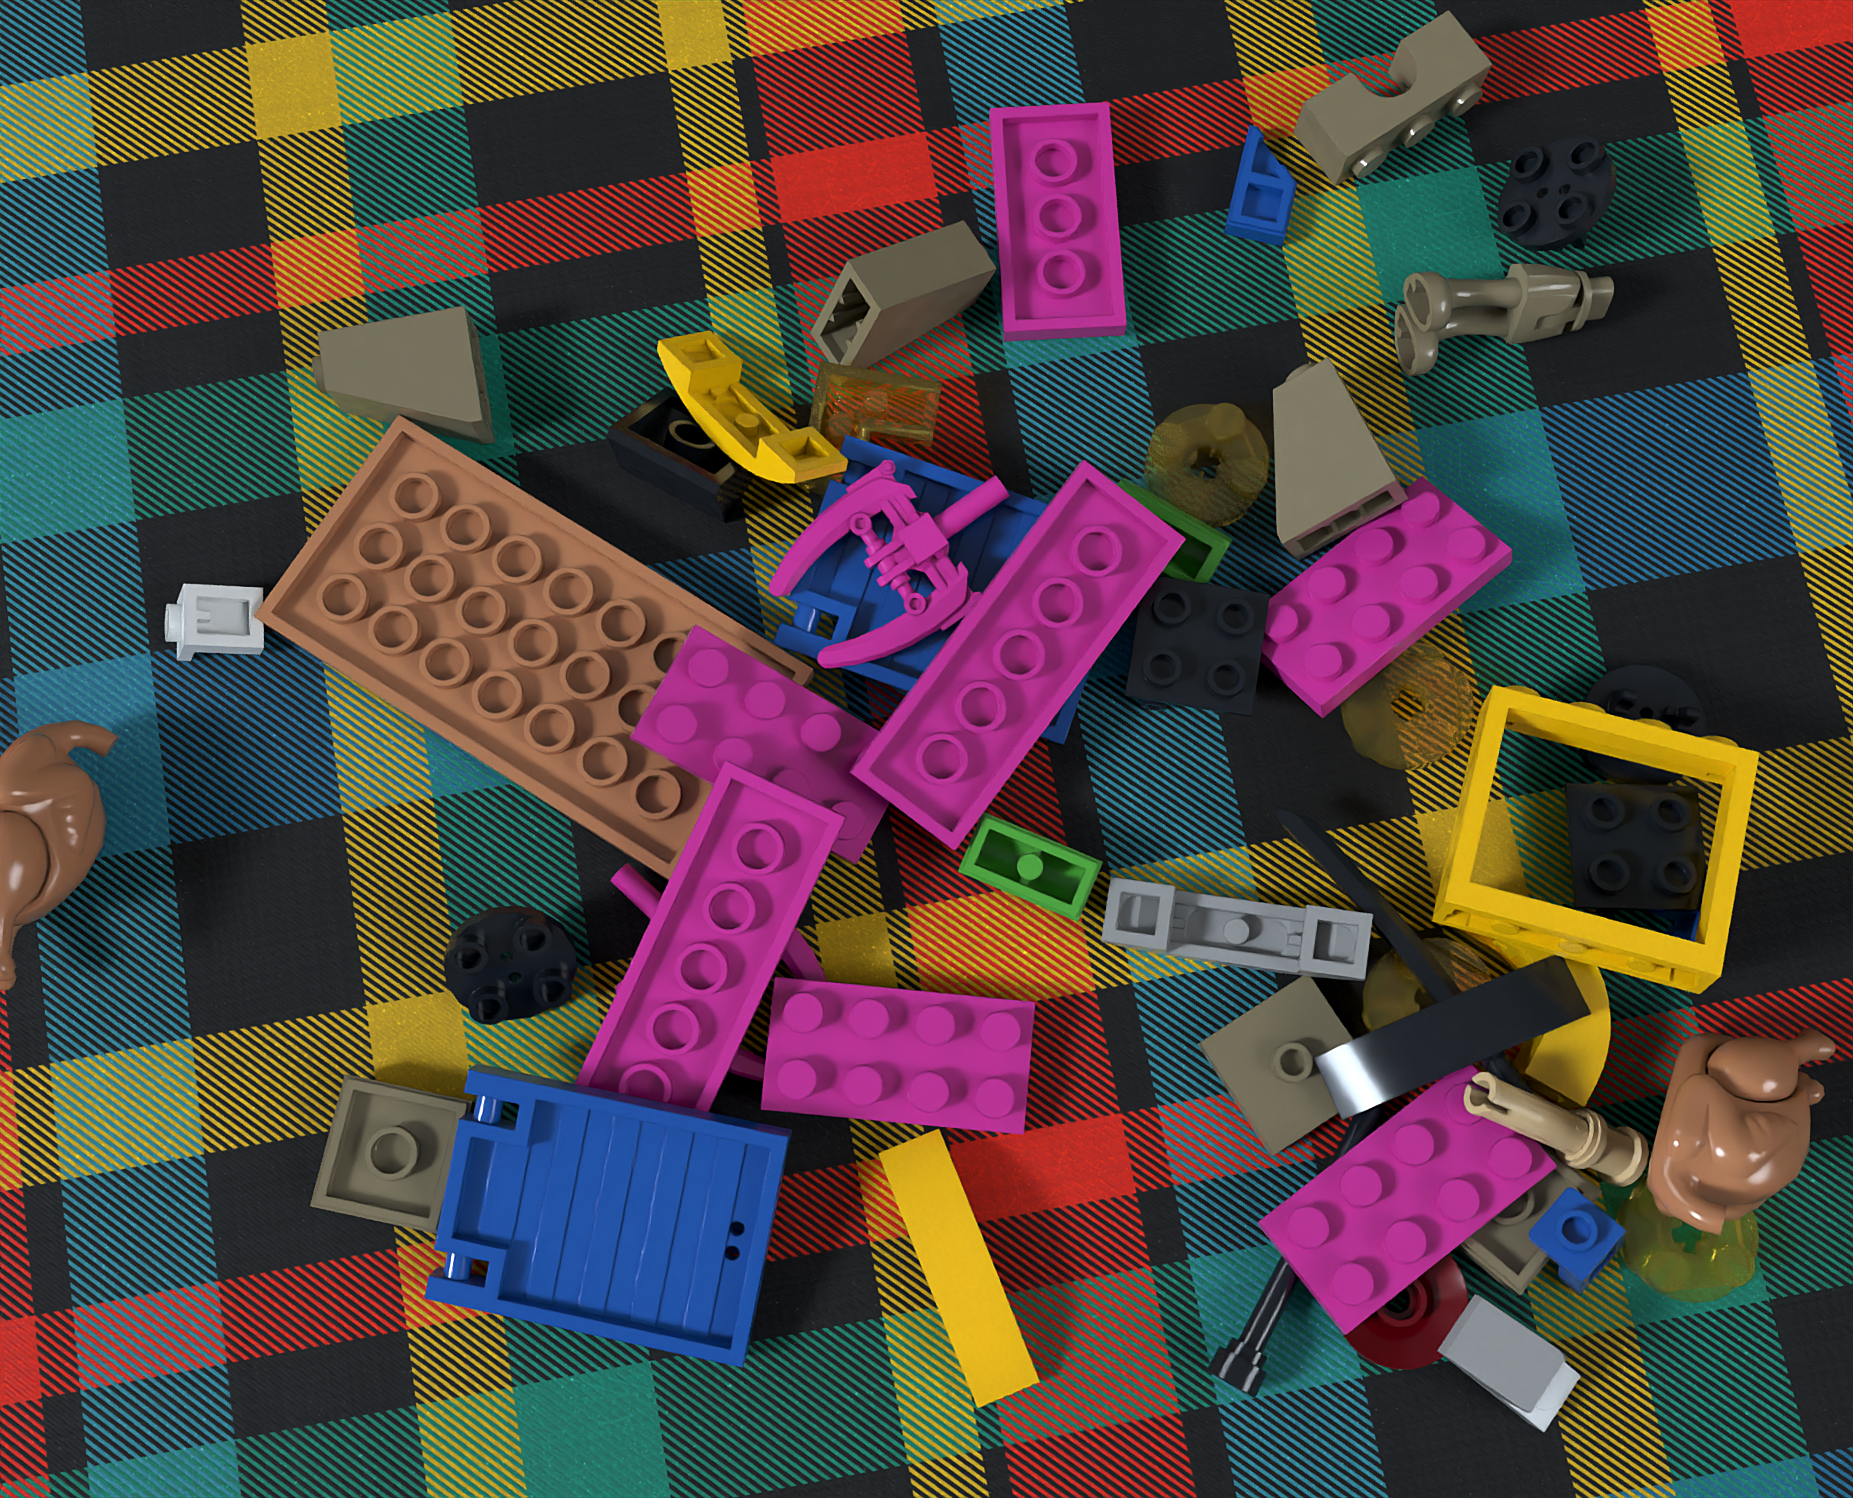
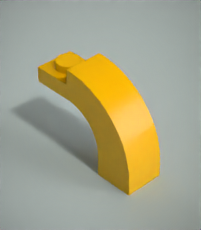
(1569, 1059)

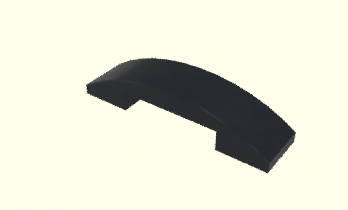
(1451, 1035)

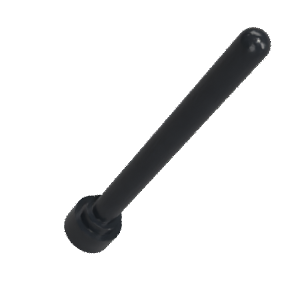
(1243, 1358)

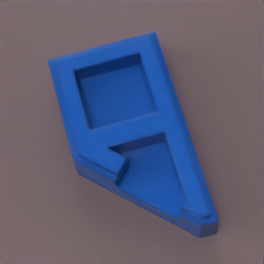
(1260, 194)

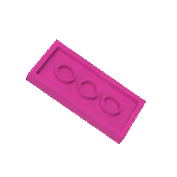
(1057, 222)
(1377, 595)
(736, 709)
(898, 1055)
(1402, 1200)

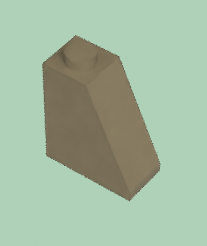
(901, 294)
(411, 367)
(1325, 462)

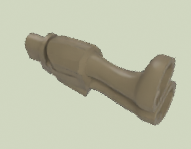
(1522, 308)

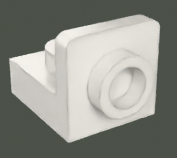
(215, 620)

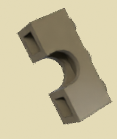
(1354, 129)

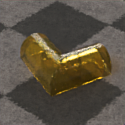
(867, 405)

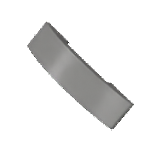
(1237, 931)

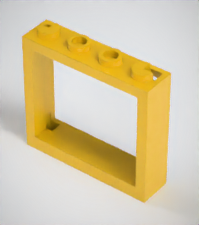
(1576, 933)

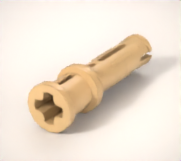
(1577, 1135)

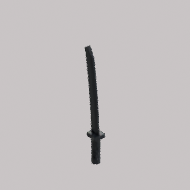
(1387, 923)

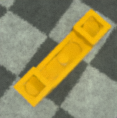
(710, 387)
(958, 1268)

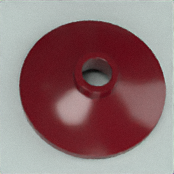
(1417, 1331)

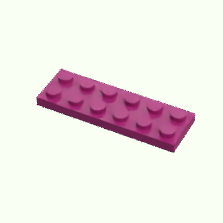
(1017, 655)
(713, 942)

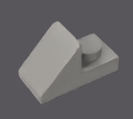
(1510, 1362)

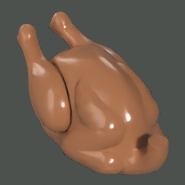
(47, 825)
(1733, 1125)

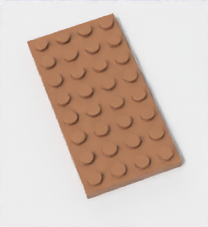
(506, 635)

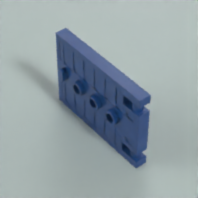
(849, 590)
(609, 1214)

